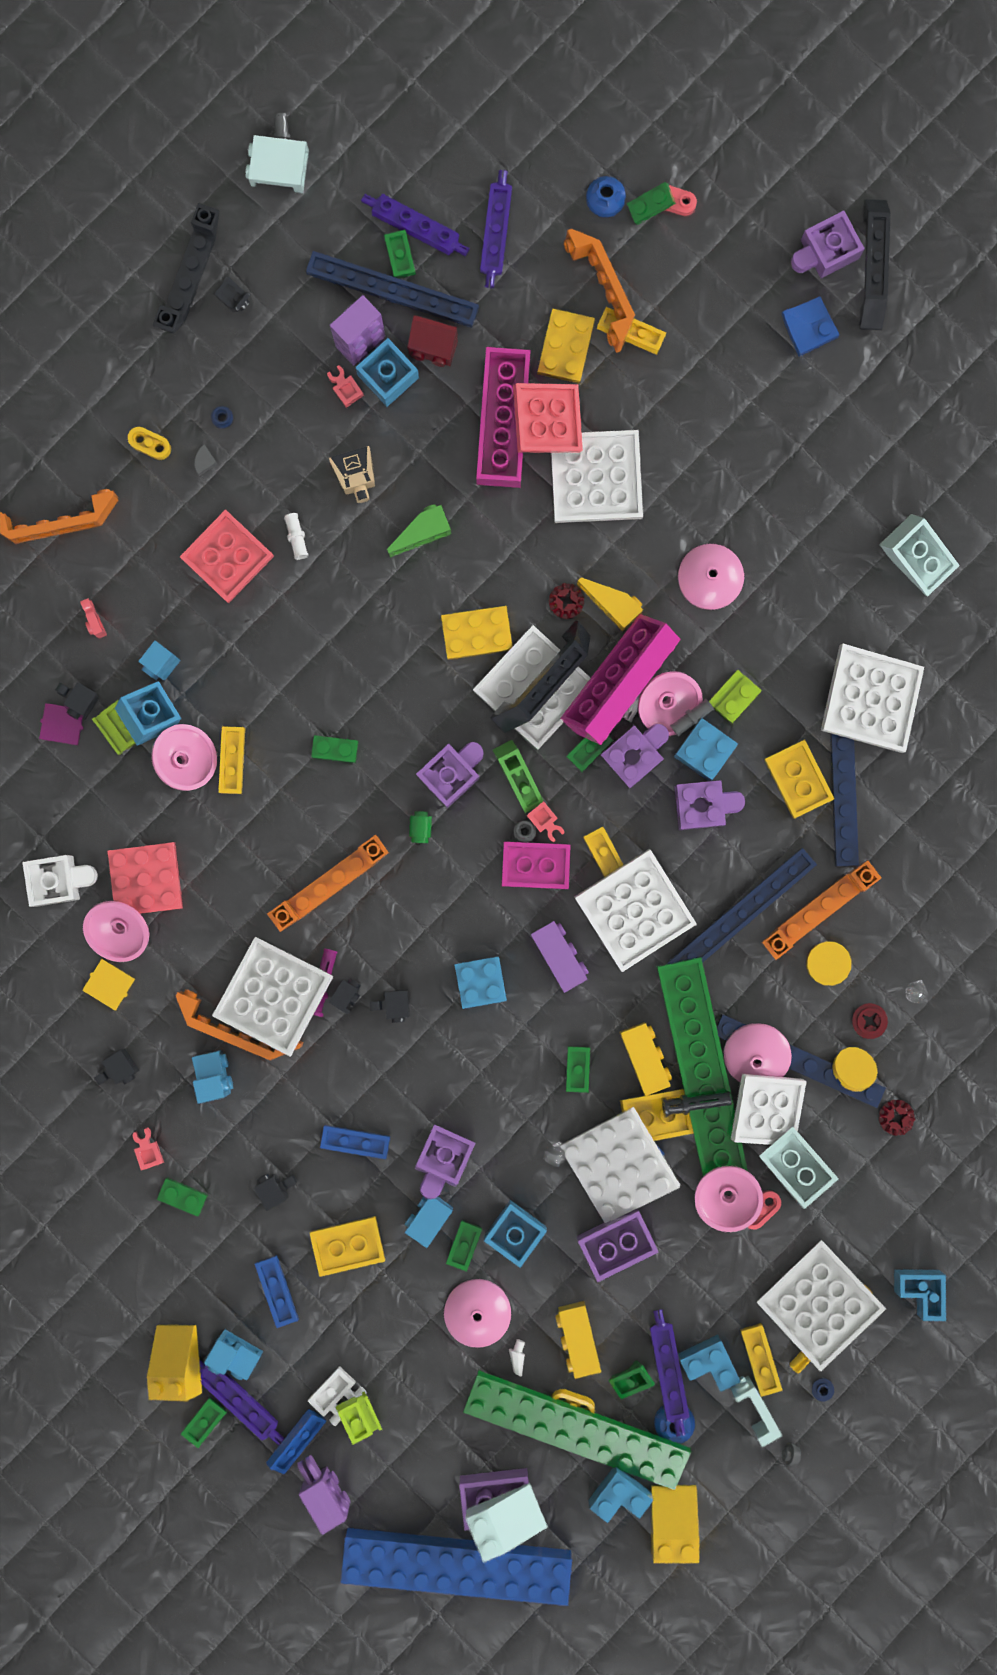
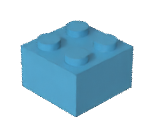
(387, 372)
(147, 712)
(705, 750)
(480, 982)
(515, 1233)

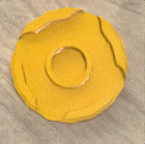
(828, 963)
(855, 1069)

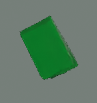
(631, 1380)

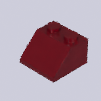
(432, 341)

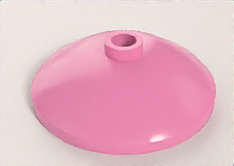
(709, 591)
(682, 695)
(194, 749)
(109, 937)
(759, 1043)
(733, 1211)
(482, 1298)

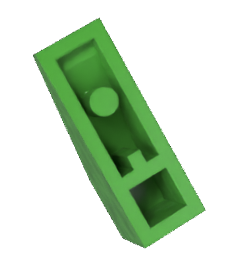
(424, 529)
(518, 775)

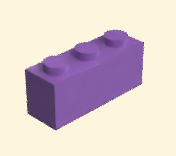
(560, 956)

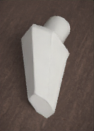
(517, 1357)

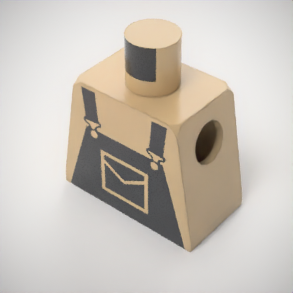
(355, 472)

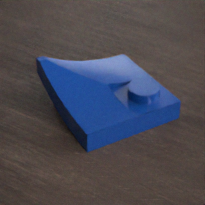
(809, 326)

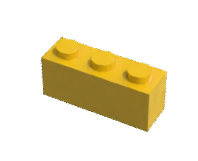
(646, 1058)
(578, 1340)

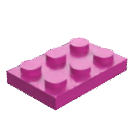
(536, 865)

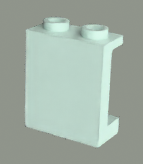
(277, 162)
(766, 1429)

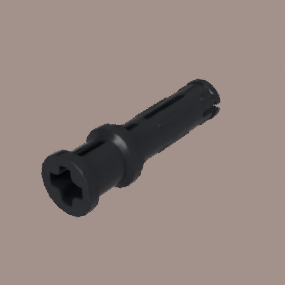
(682, 1104)

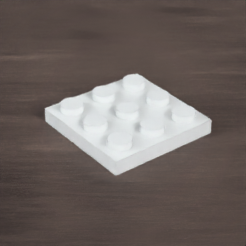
(767, 1108)

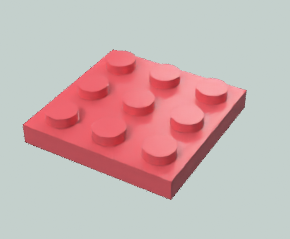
(547, 418)
(227, 556)
(146, 877)

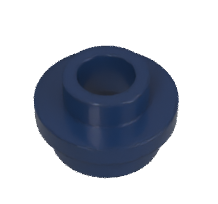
(217, 412)
(822, 1382)

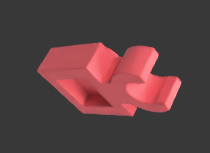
(346, 389)
(94, 623)
(543, 819)
(148, 1153)

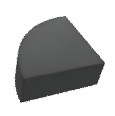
(204, 460)

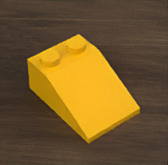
(174, 1364)
(674, 1524)

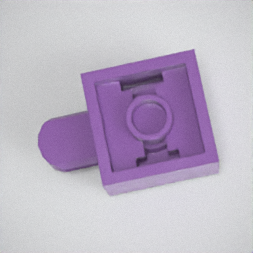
(828, 246)
(636, 753)
(451, 772)
(705, 804)
(442, 1161)
(322, 1495)

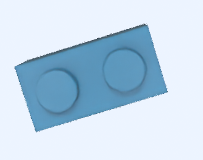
(158, 661)
(428, 1220)

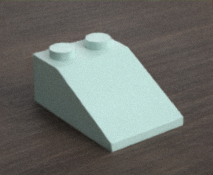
(919, 554)
(798, 1168)
(505, 1521)

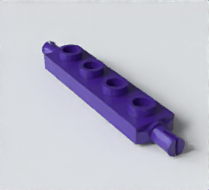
(415, 224)
(496, 229)
(669, 1372)
(240, 1404)

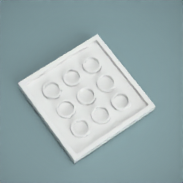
(600, 480)
(515, 674)
(872, 698)
(635, 910)
(272, 996)
(619, 1165)
(821, 1305)

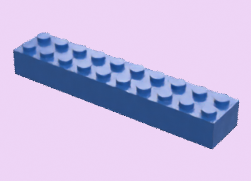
(455, 1567)

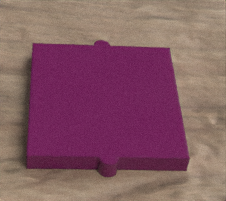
(59, 726)

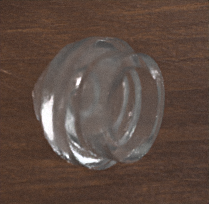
(916, 992)
(555, 1154)

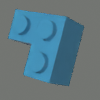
(211, 1076)
(927, 1287)
(233, 1354)
(708, 1357)
(618, 1490)

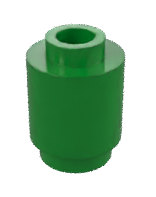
(420, 827)

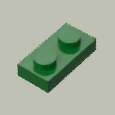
(651, 203)
(400, 254)
(334, 749)
(587, 752)
(577, 1069)
(182, 1197)
(464, 1245)
(204, 1422)

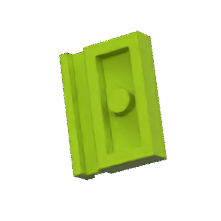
(734, 696)
(114, 729)
(358, 1418)

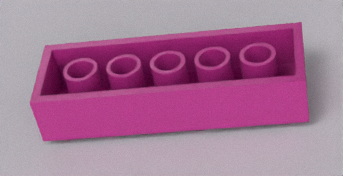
(498, 453)
(620, 678)

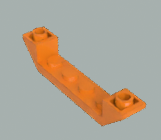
(582, 245)
(102, 502)
(328, 884)
(820, 908)
(189, 1005)

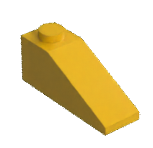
(614, 603)

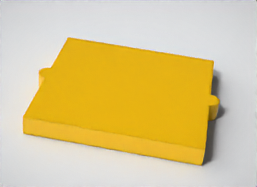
(108, 984)

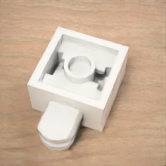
(56, 880)

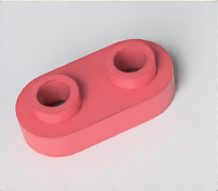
(681, 208)
(767, 1210)

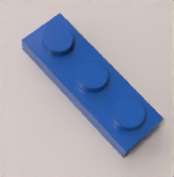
(355, 1142)
(276, 1291)
(296, 1441)

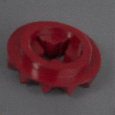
(570, 610)
(880, 1020)
(887, 1113)

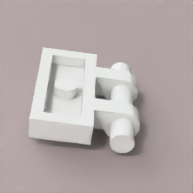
(331, 1391)

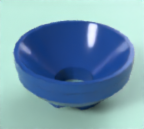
(602, 205)
(662, 1427)

